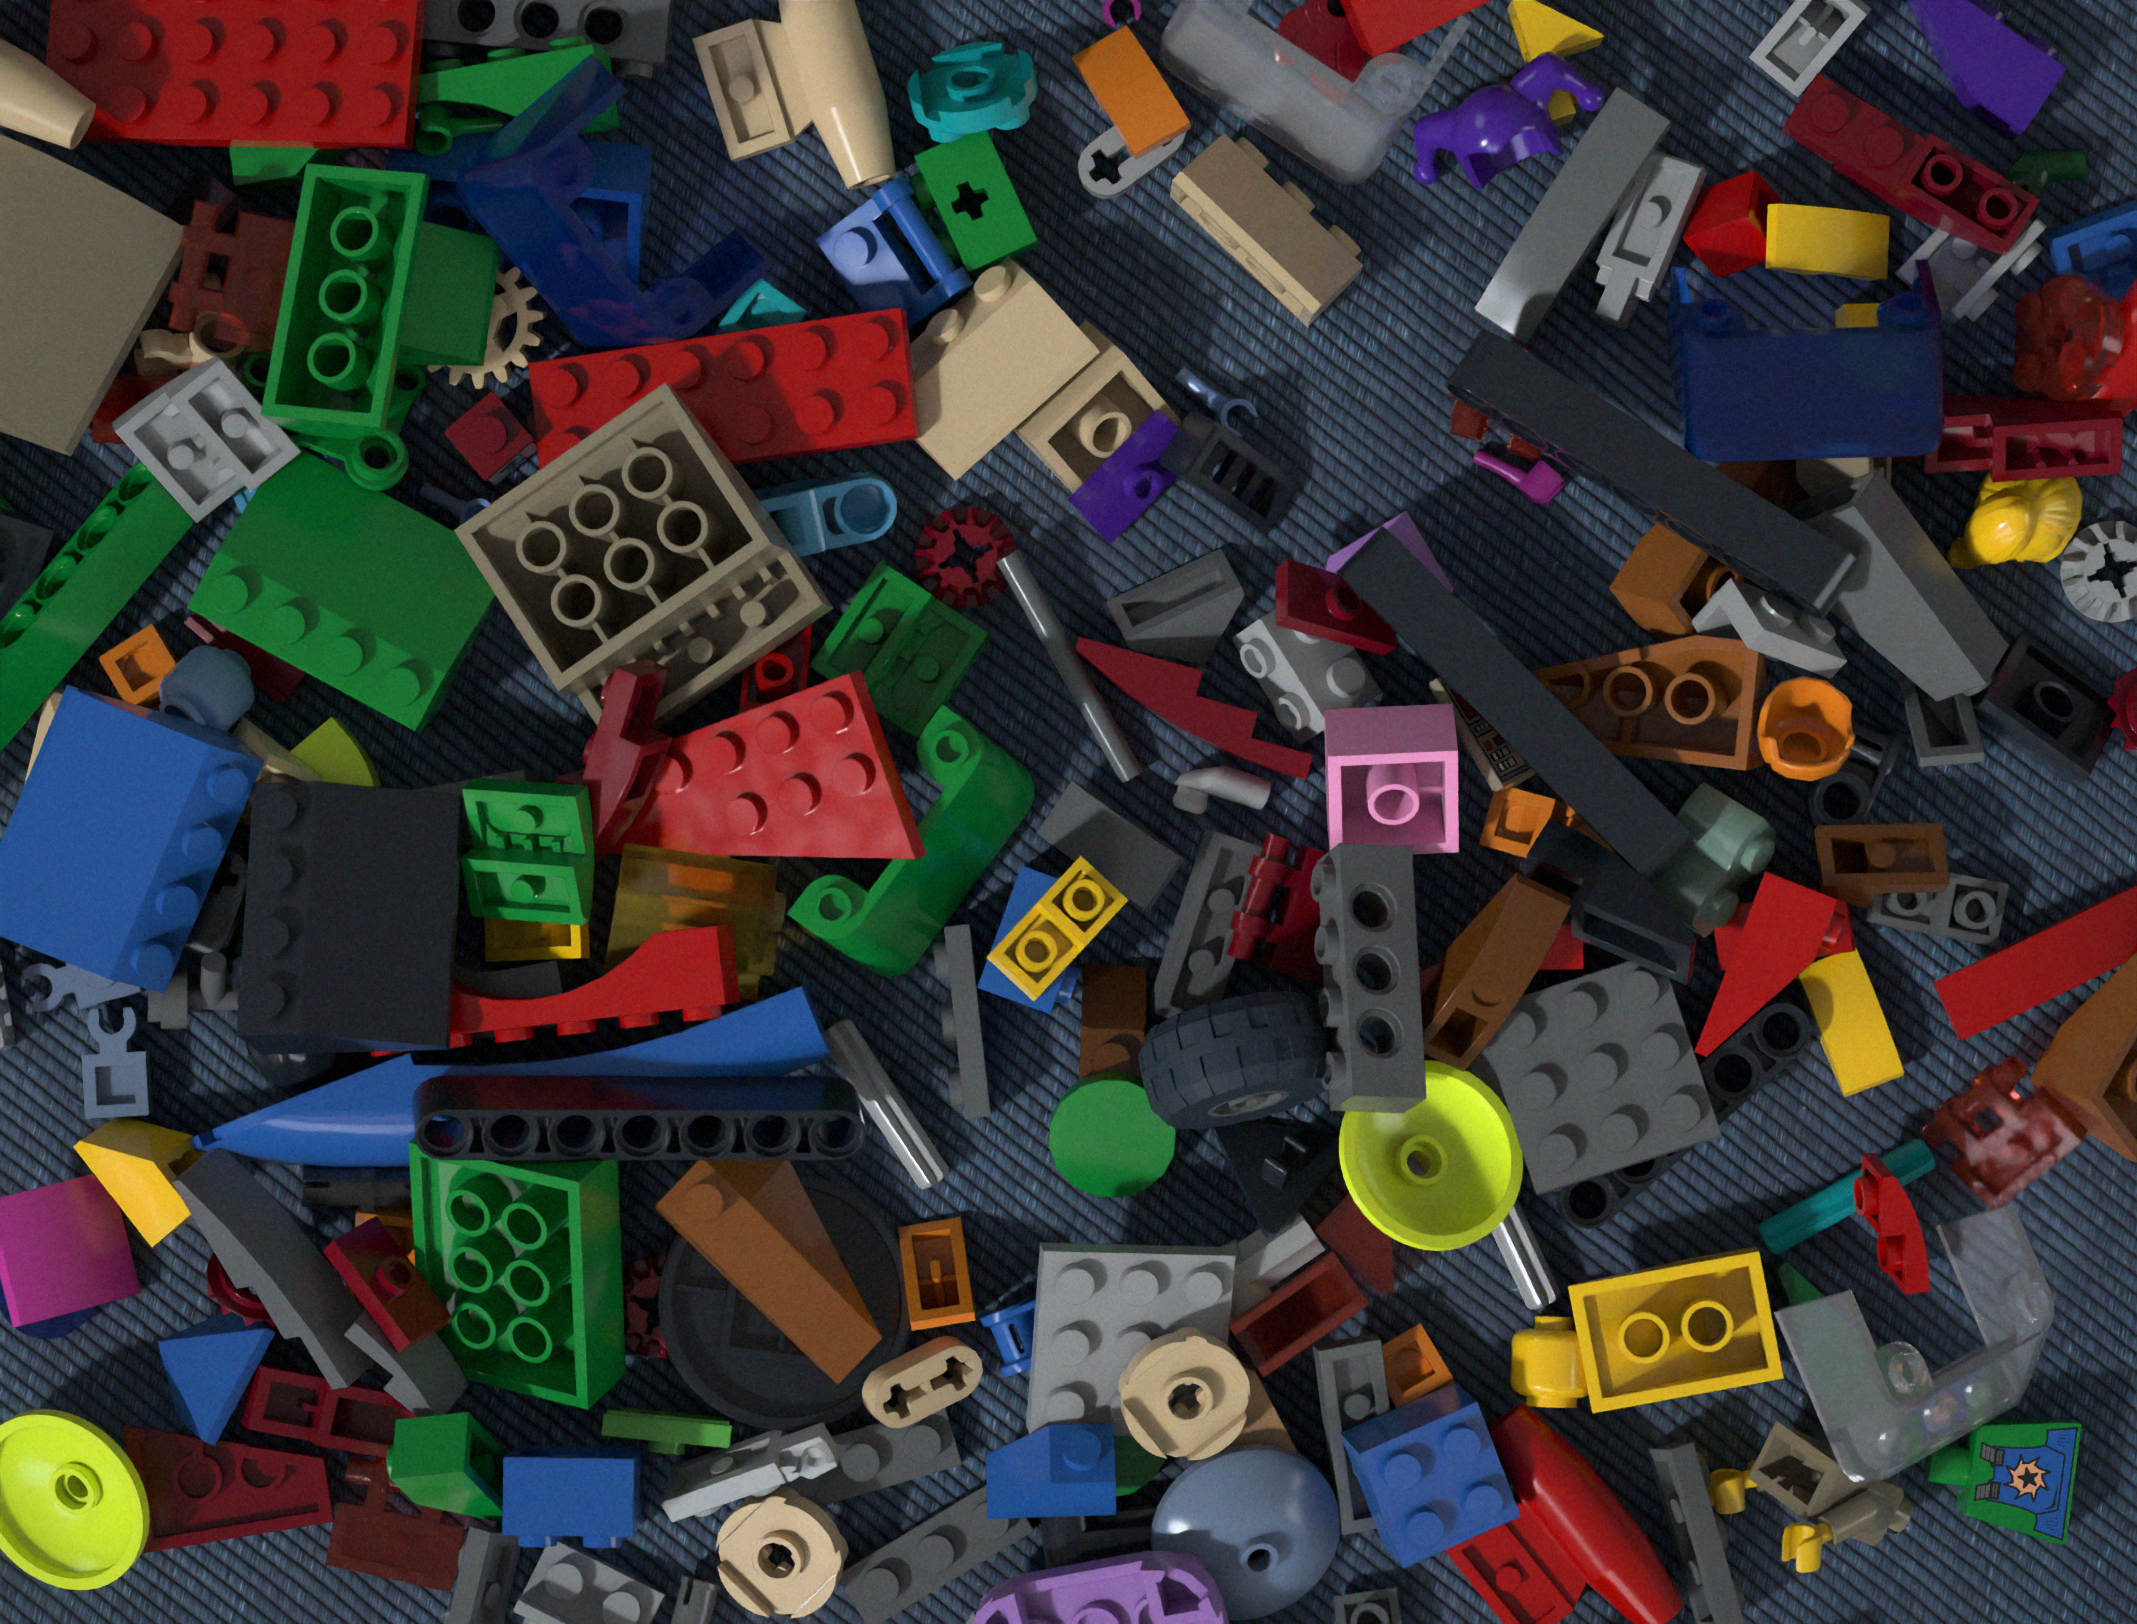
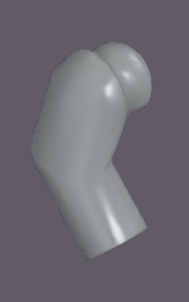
(1222, 782)

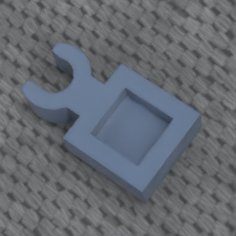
(88, 987)
(116, 1079)

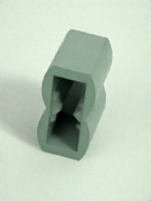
(1727, 852)

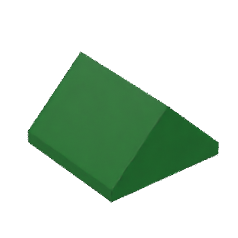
(449, 298)

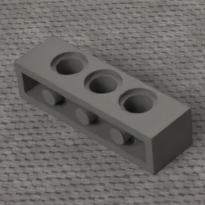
(634, 54)
(1383, 885)

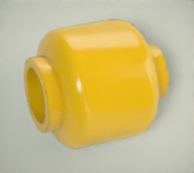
(1548, 1364)

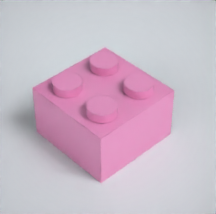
(1392, 777)

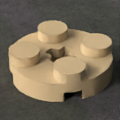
(1185, 1359)
(802, 1528)

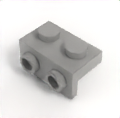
(1966, 272)
(1771, 628)
(1303, 674)

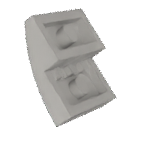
(205, 437)

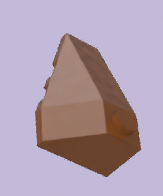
(1673, 580)
(1670, 700)
(2095, 1063)
(774, 1249)

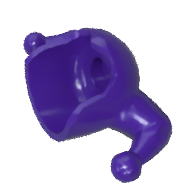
(1502, 122)

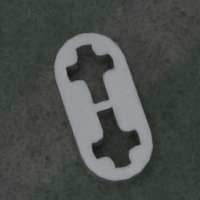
(1129, 171)

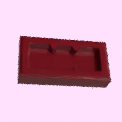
(1328, 608)
(387, 1284)

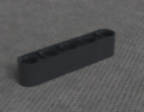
(1761, 1065)

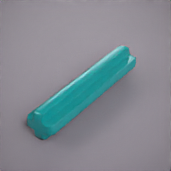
(1837, 1199)

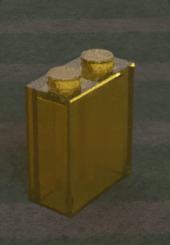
(692, 890)

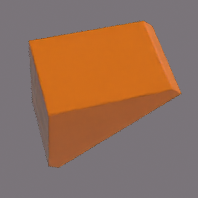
(936, 1274)

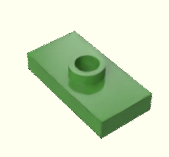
(668, 1430)

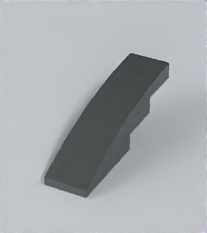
(1572, 216)
(275, 1257)

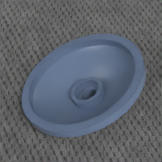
(1250, 1502)

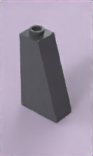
(1904, 590)

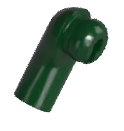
(2039, 167)

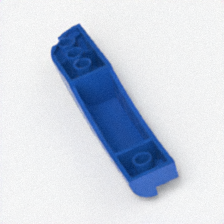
(370, 1113)

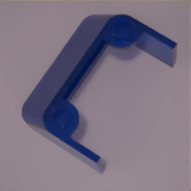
(522, 197)
(1808, 388)

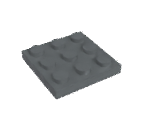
(1600, 1076)

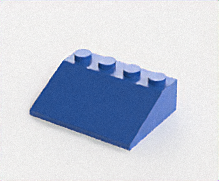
(120, 836)

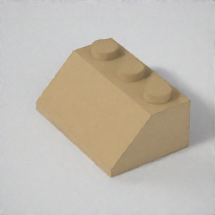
(1267, 227)
(991, 365)

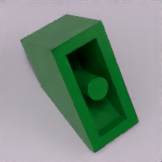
(448, 1465)

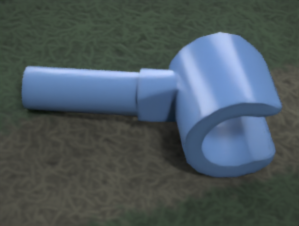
(1214, 400)
(459, 508)

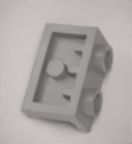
(584, 1589)

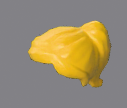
(2018, 522)

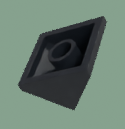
(2047, 709)

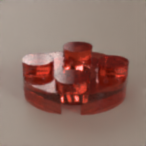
(2043, 321)

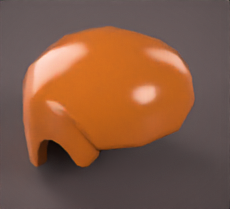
(1805, 729)

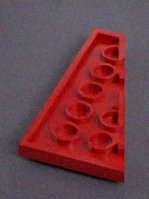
(784, 782)

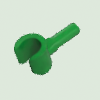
(439, 129)

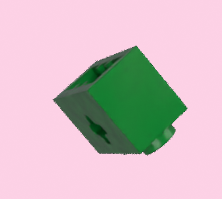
(974, 166)

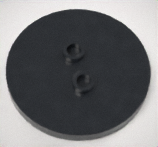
(747, 1363)

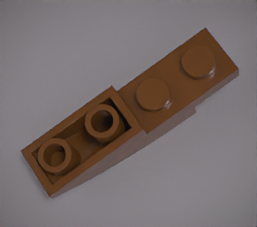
(1489, 970)

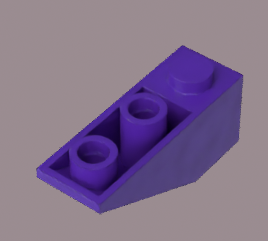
(1987, 63)

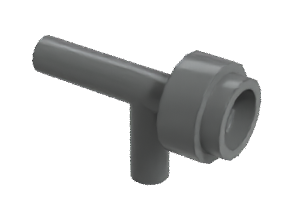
(211, 994)

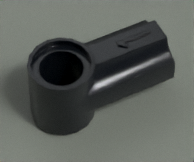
(1099, 1537)

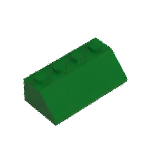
(344, 300)

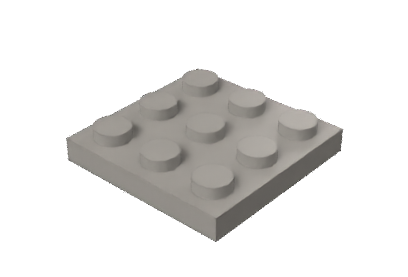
(1102, 1308)

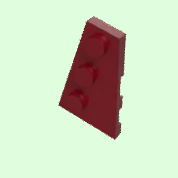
(225, 1489)

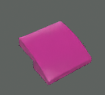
(63, 1250)

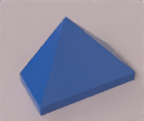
(211, 1369)

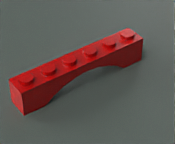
(667, 972)

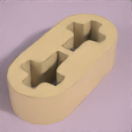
(922, 1381)

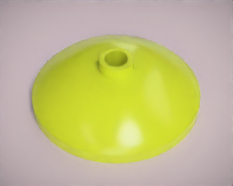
(1465, 1158)
(69, 1501)

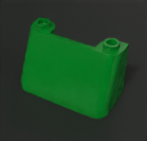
(961, 835)

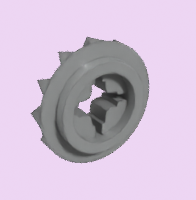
(2085, 556)

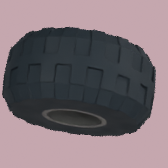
(1235, 1060)

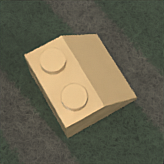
(1091, 414)

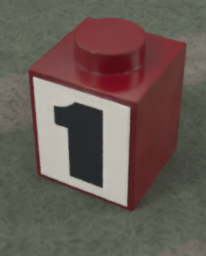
(492, 439)

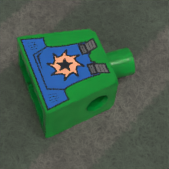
(2014, 1474)

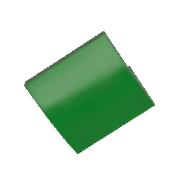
(904, 645)
(529, 851)

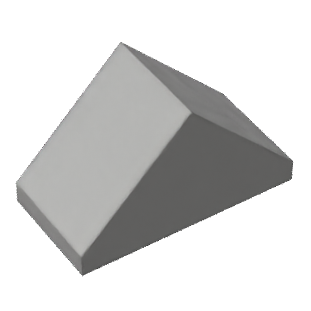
(1807, 40)

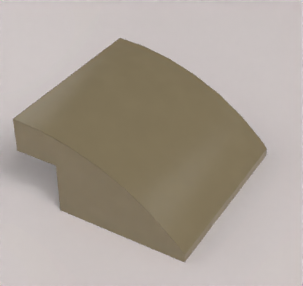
(74, 291)
(640, 554)

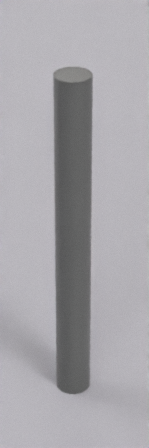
(1069, 666)

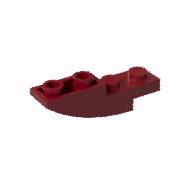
(1909, 171)
(623, 752)

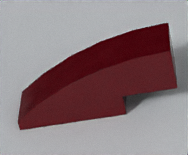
(305, 1407)

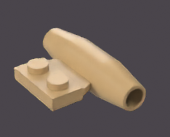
(808, 69)
(40, 101)

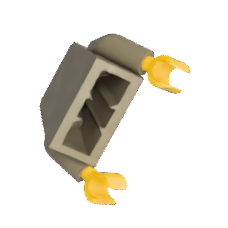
(1811, 1483)

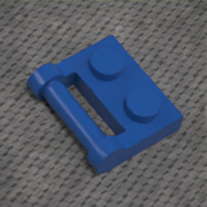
(878, 267)

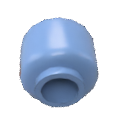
(208, 688)

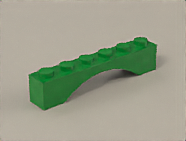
(502, 85)

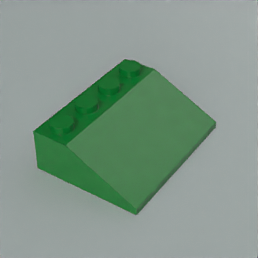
(349, 589)
(525, 1270)

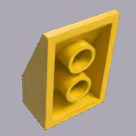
(1676, 1330)

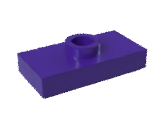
(1127, 479)

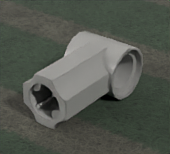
(1266, 1261)

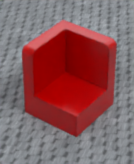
(1731, 223)

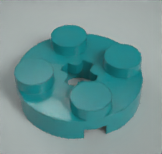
(973, 91)

